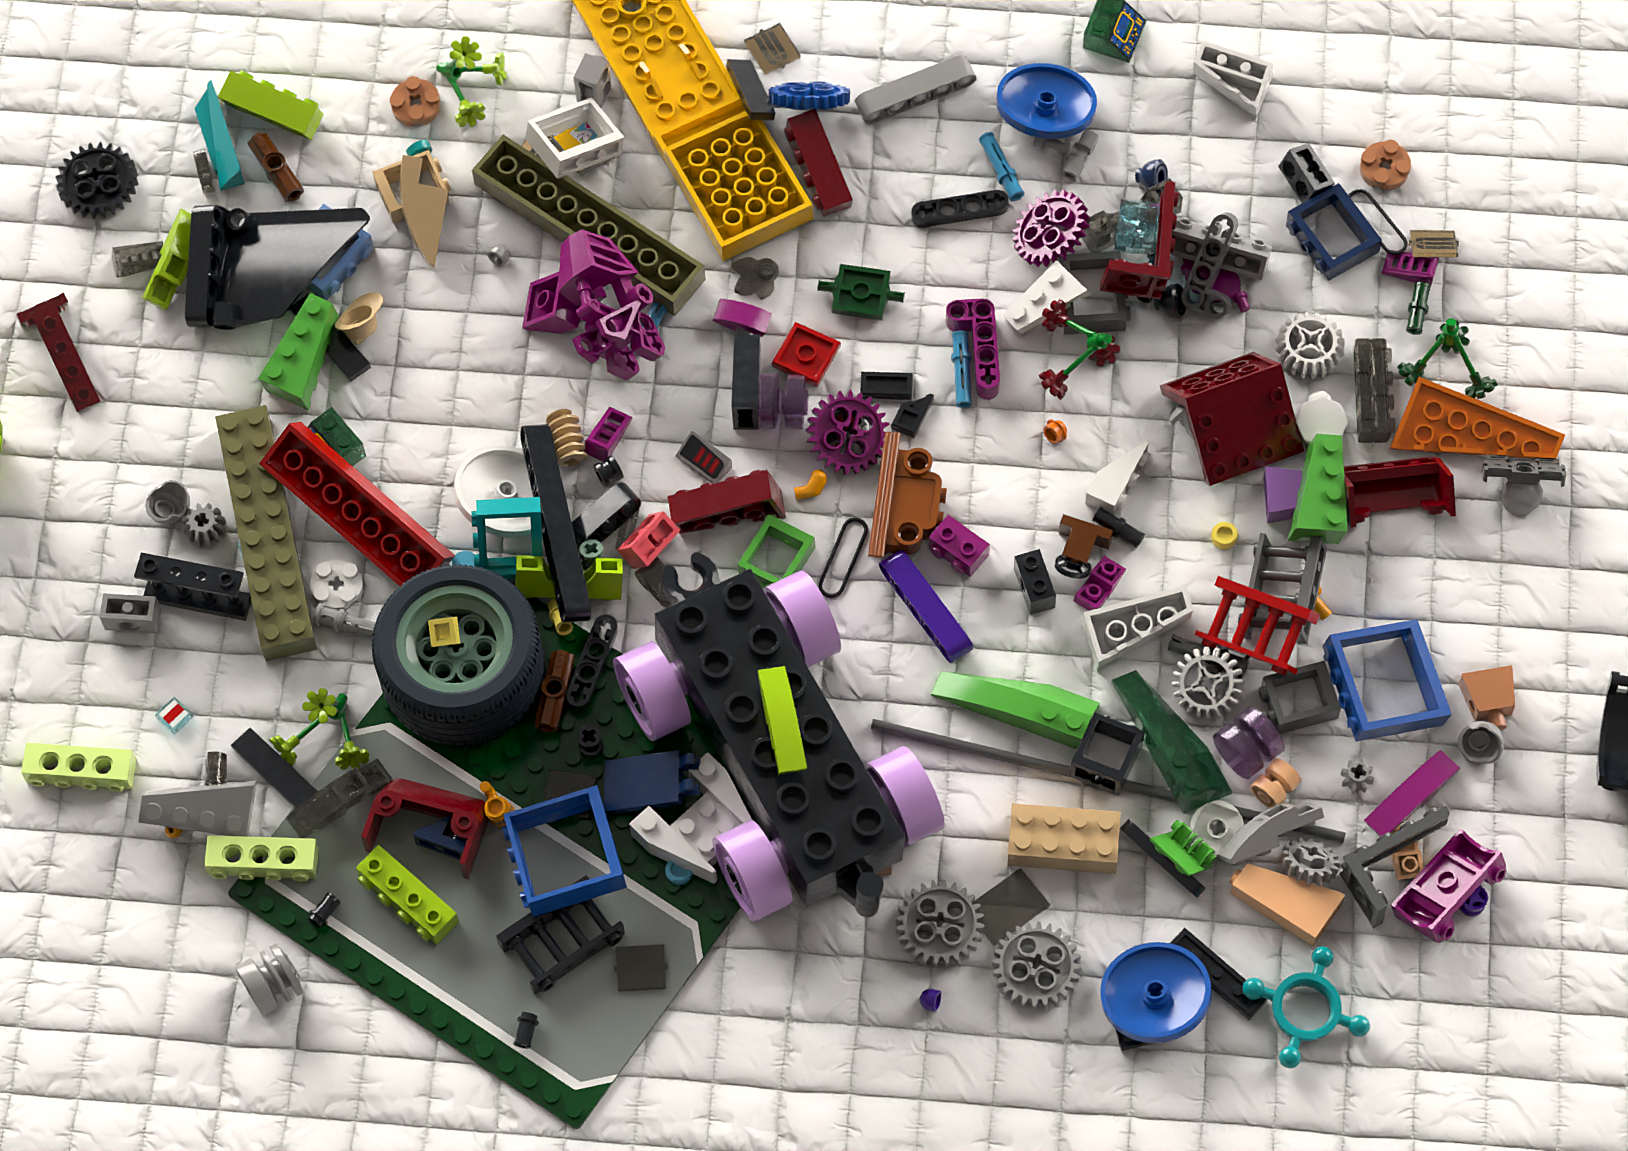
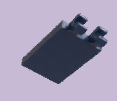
(648, 781)

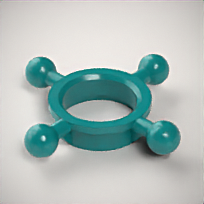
(1322, 958)

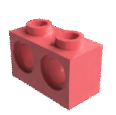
(648, 540)

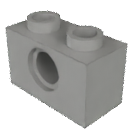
(130, 613)

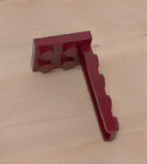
(1144, 278)
(61, 349)

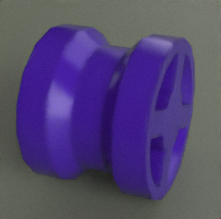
(1478, 896)

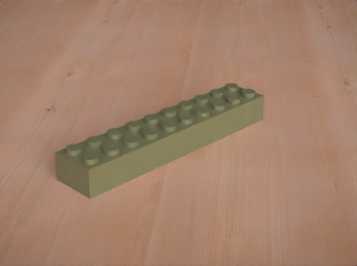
(566, 207)
(265, 535)

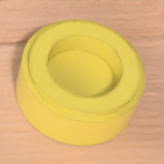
(1224, 535)

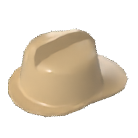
(360, 317)

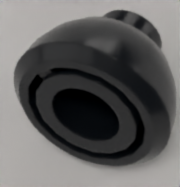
(1171, 302)

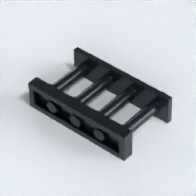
(194, 586)
(514, 937)

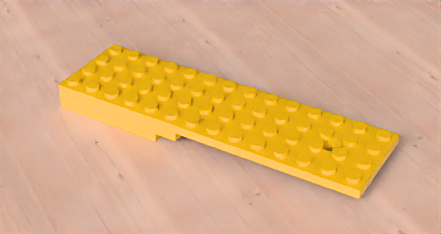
(698, 122)

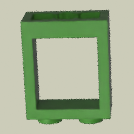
(785, 533)

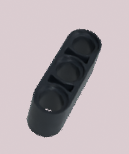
(606, 514)

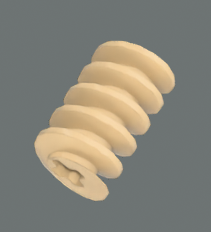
(566, 437)

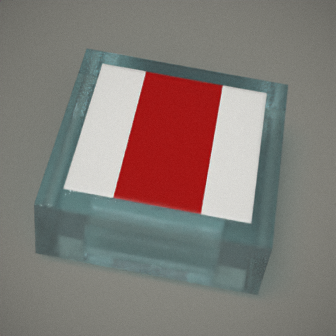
(174, 715)

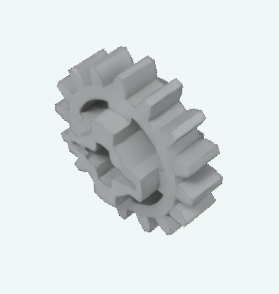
(1309, 861)

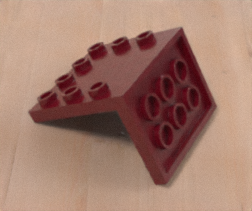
(1238, 415)

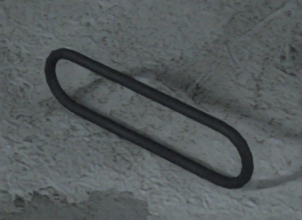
(1388, 219)
(852, 562)

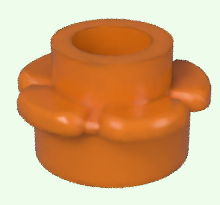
(1055, 431)

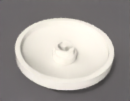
(494, 474)

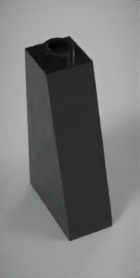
(746, 381)

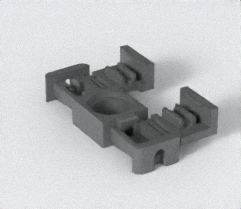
(1523, 472)

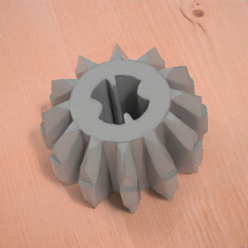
(200, 517)

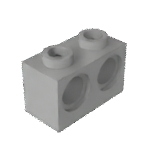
(592, 79)

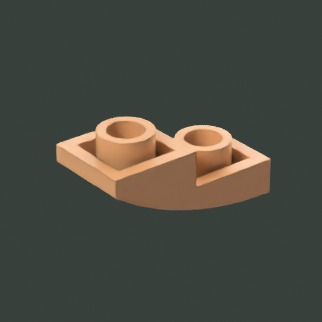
(1407, 861)

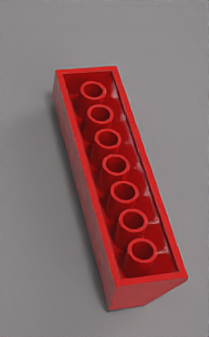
(353, 505)

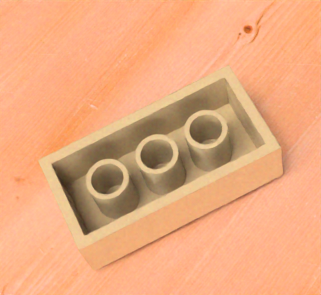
(1064, 838)

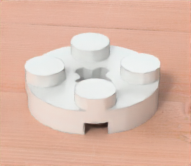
(332, 571)
(1210, 814)

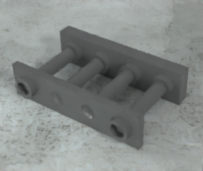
(1308, 579)

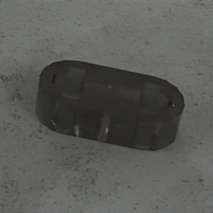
(204, 171)

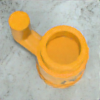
(495, 805)

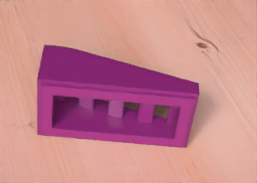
(1409, 274)
(601, 448)

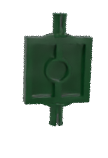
(861, 291)

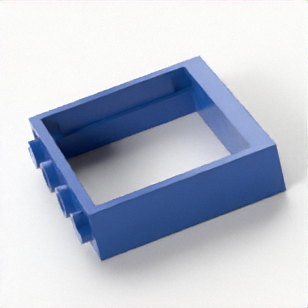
(1423, 668)
(551, 811)

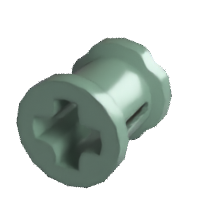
(590, 551)

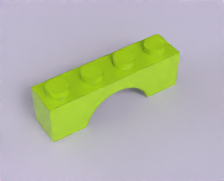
(601, 578)

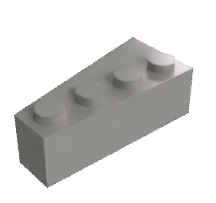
(203, 808)

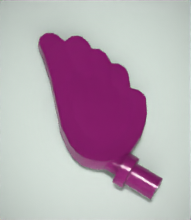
(1226, 282)

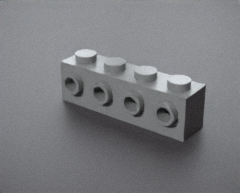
(1243, 257)

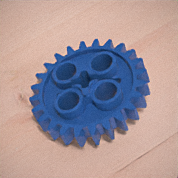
(809, 95)

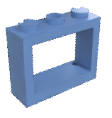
(344, 267)

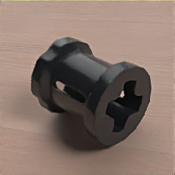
(591, 733)

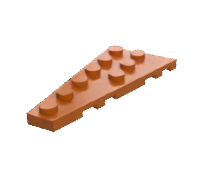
(1458, 424)

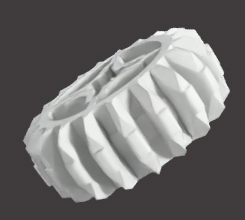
(1310, 332)
(1215, 703)

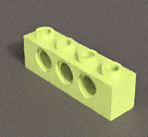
(40, 756)
(222, 848)

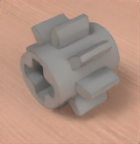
(1353, 783)

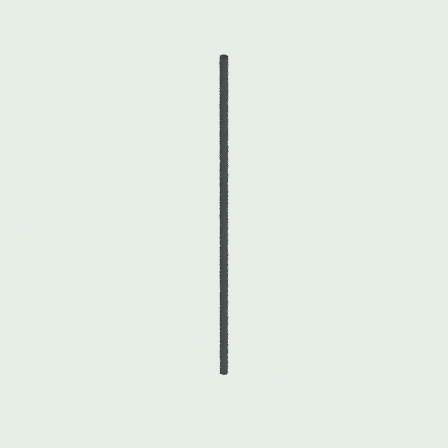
(1064, 770)

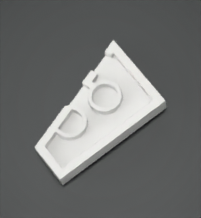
(1053, 285)

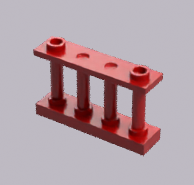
(1276, 609)

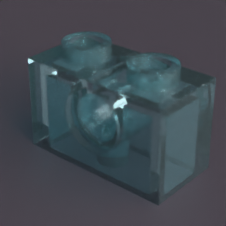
(1137, 226)

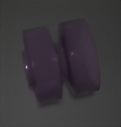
(790, 402)
(1248, 742)

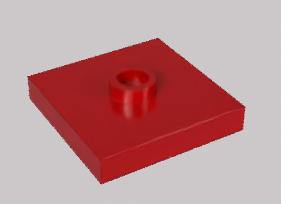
(806, 354)

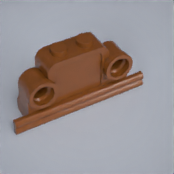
(905, 500)

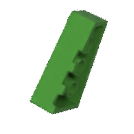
(301, 352)

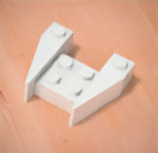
(691, 836)

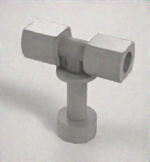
(1074, 152)

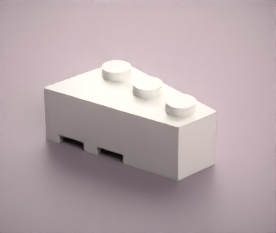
(1234, 75)

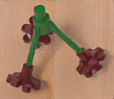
(1099, 347)

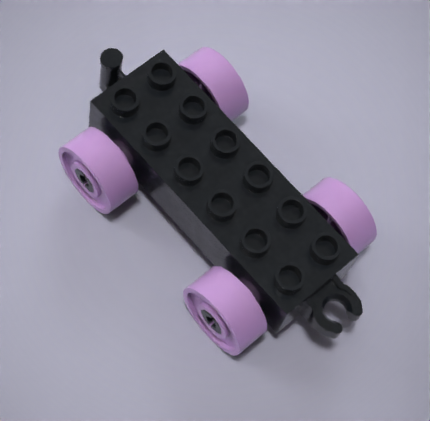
(818, 824)

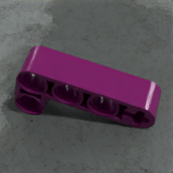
(982, 348)

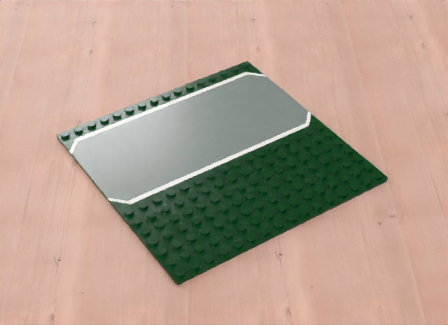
(466, 983)

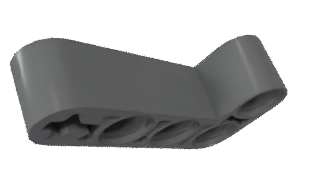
(1214, 263)

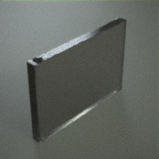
(1009, 905)

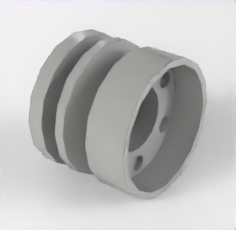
(269, 979)

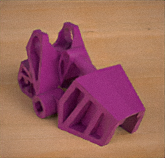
(586, 267)

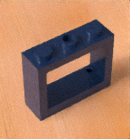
(1352, 216)

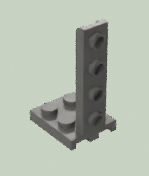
(1359, 878)

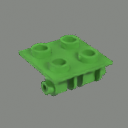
(1178, 848)

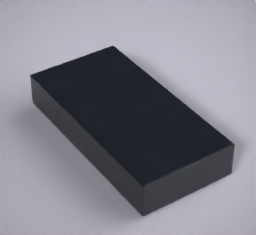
(886, 385)

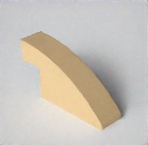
(422, 208)

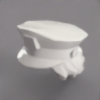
(1320, 416)

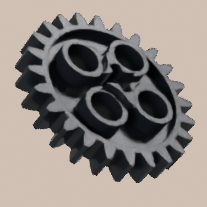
(97, 180)

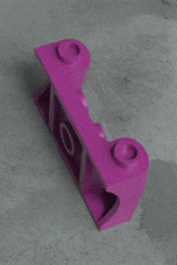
(1446, 885)

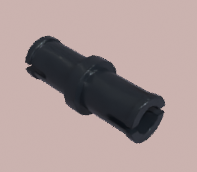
(1119, 527)

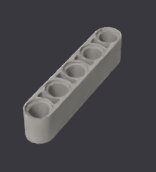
(915, 89)

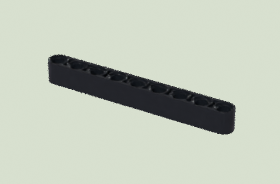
(555, 524)

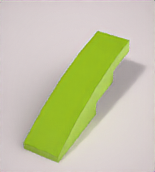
(782, 720)

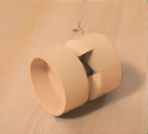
(1277, 781)

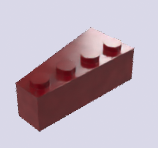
(818, 163)
(727, 502)

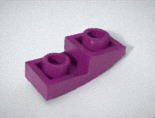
(743, 315)
(1099, 584)

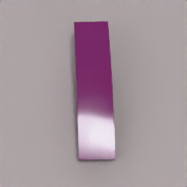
(1412, 794)

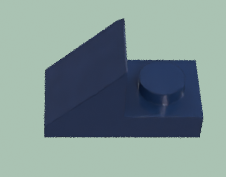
(436, 839)

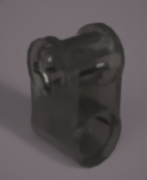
(651, 580)

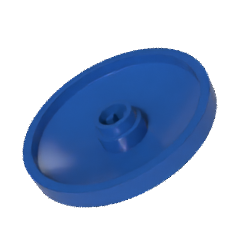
(1046, 101)
(1155, 992)

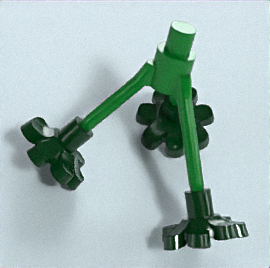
(1451, 337)

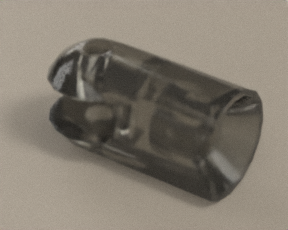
(215, 768)

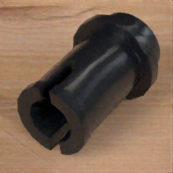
(319, 916)
(525, 1030)

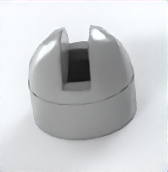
(499, 255)

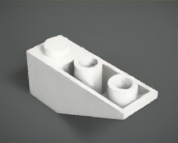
(1114, 480)

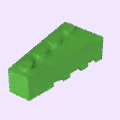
(1321, 494)

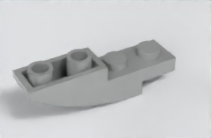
(1262, 832)

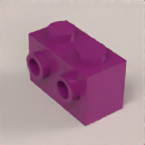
(958, 546)

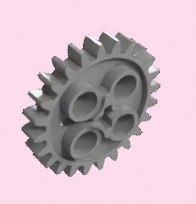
(942, 900)
(1044, 943)

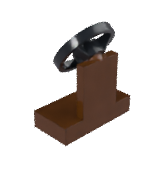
(1079, 545)

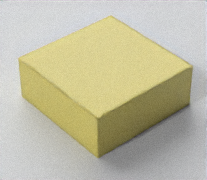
(444, 631)

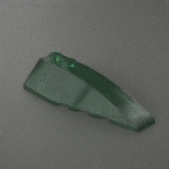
(1173, 745)

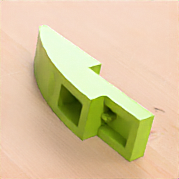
(172, 263)

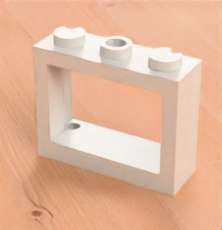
(582, 156)

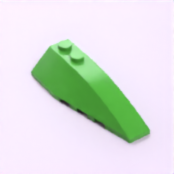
(1023, 704)

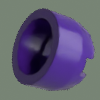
(930, 999)

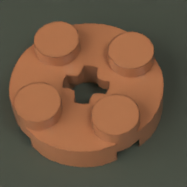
(415, 89)
(1381, 177)

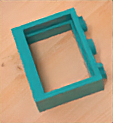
(505, 508)

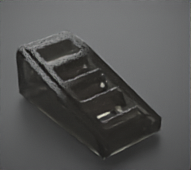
(132, 267)

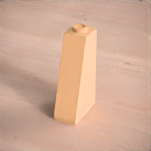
(1291, 904)

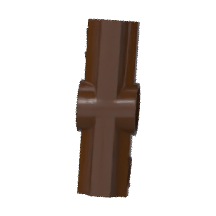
(281, 177)
(551, 705)

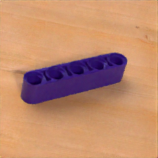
(926, 606)

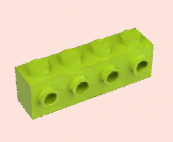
(271, 104)
(407, 895)

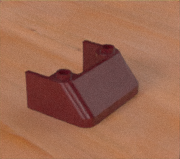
(1398, 485)
(466, 813)

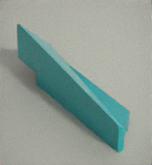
(218, 140)

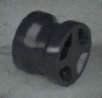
(608, 471)

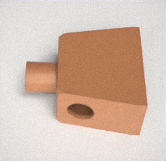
(1489, 694)

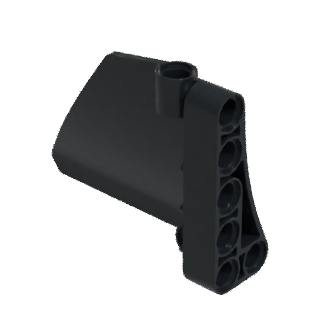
(263, 265)

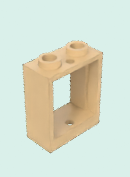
(391, 174)

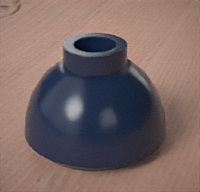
(1152, 173)

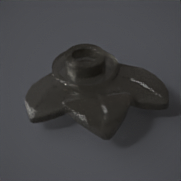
(752, 278)

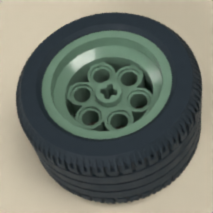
(458, 707)

